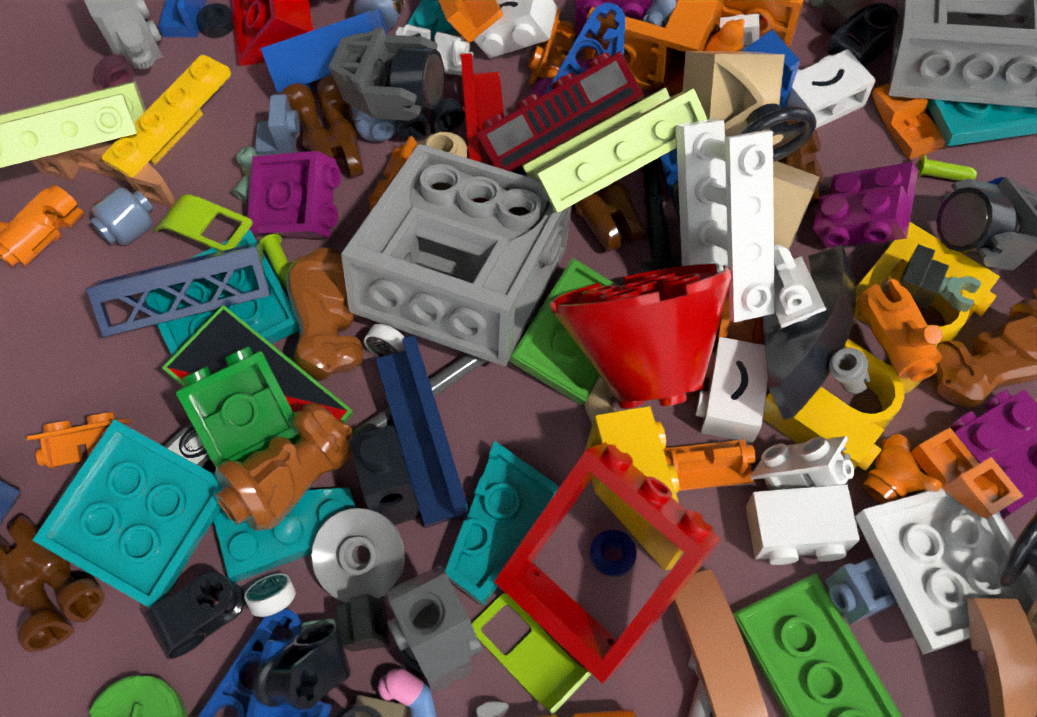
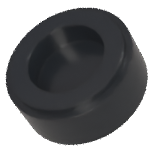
(215, 20)

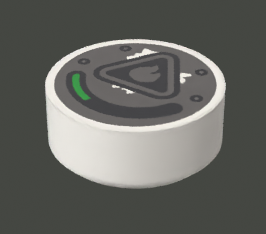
(384, 340)
(270, 595)

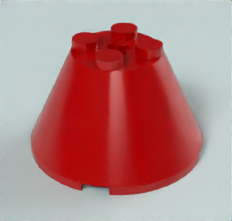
(649, 333)

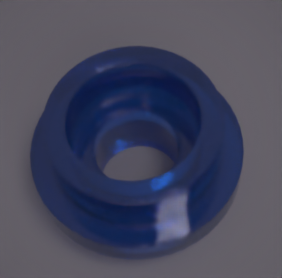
(615, 539)

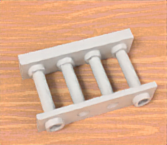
(729, 210)

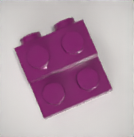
(293, 195)
(867, 206)
(1008, 437)

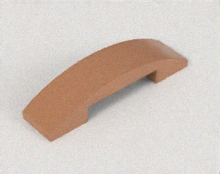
(89, 158)
(718, 649)
(1010, 653)

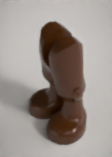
(341, 135)
(604, 209)
(24, 574)

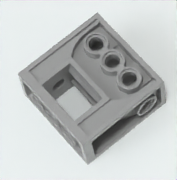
(966, 51)
(453, 264)

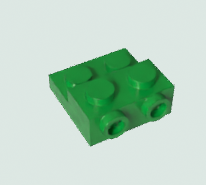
(237, 407)

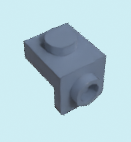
(280, 132)
(860, 590)

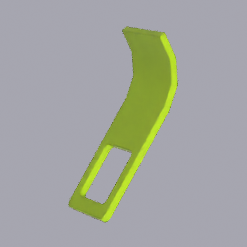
(192, 216)
(536, 661)

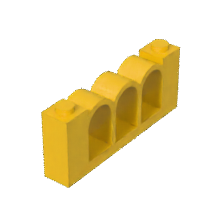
(831, 417)

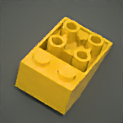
(644, 441)

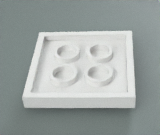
(937, 558)

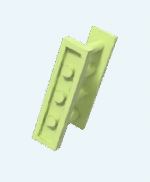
(69, 123)
(613, 147)

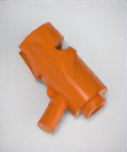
(37, 226)
(901, 330)

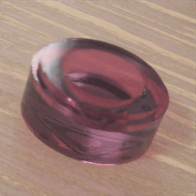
(113, 71)

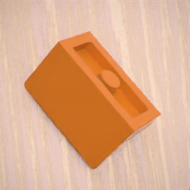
(471, 16)

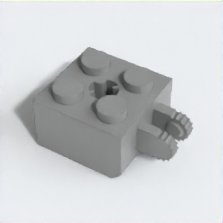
(126, 30)

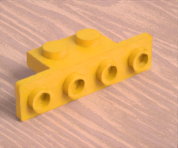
(168, 117)

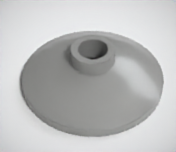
(336, 558)

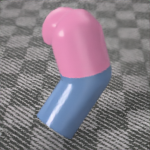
(409, 690)

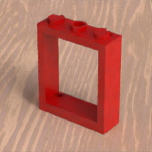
(556, 609)

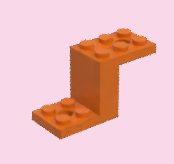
(659, 52)

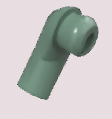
(244, 157)

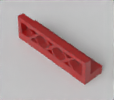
(482, 102)

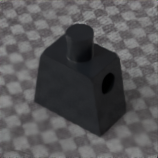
(384, 472)

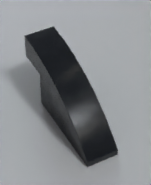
(802, 351)

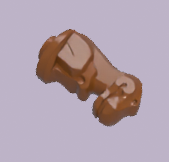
(321, 310)
(1000, 360)
(276, 479)

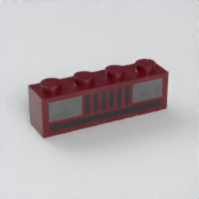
(561, 113)

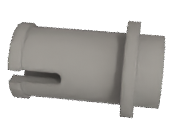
(850, 370)

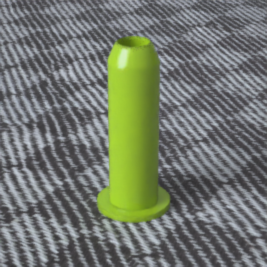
(944, 170)
(277, 257)

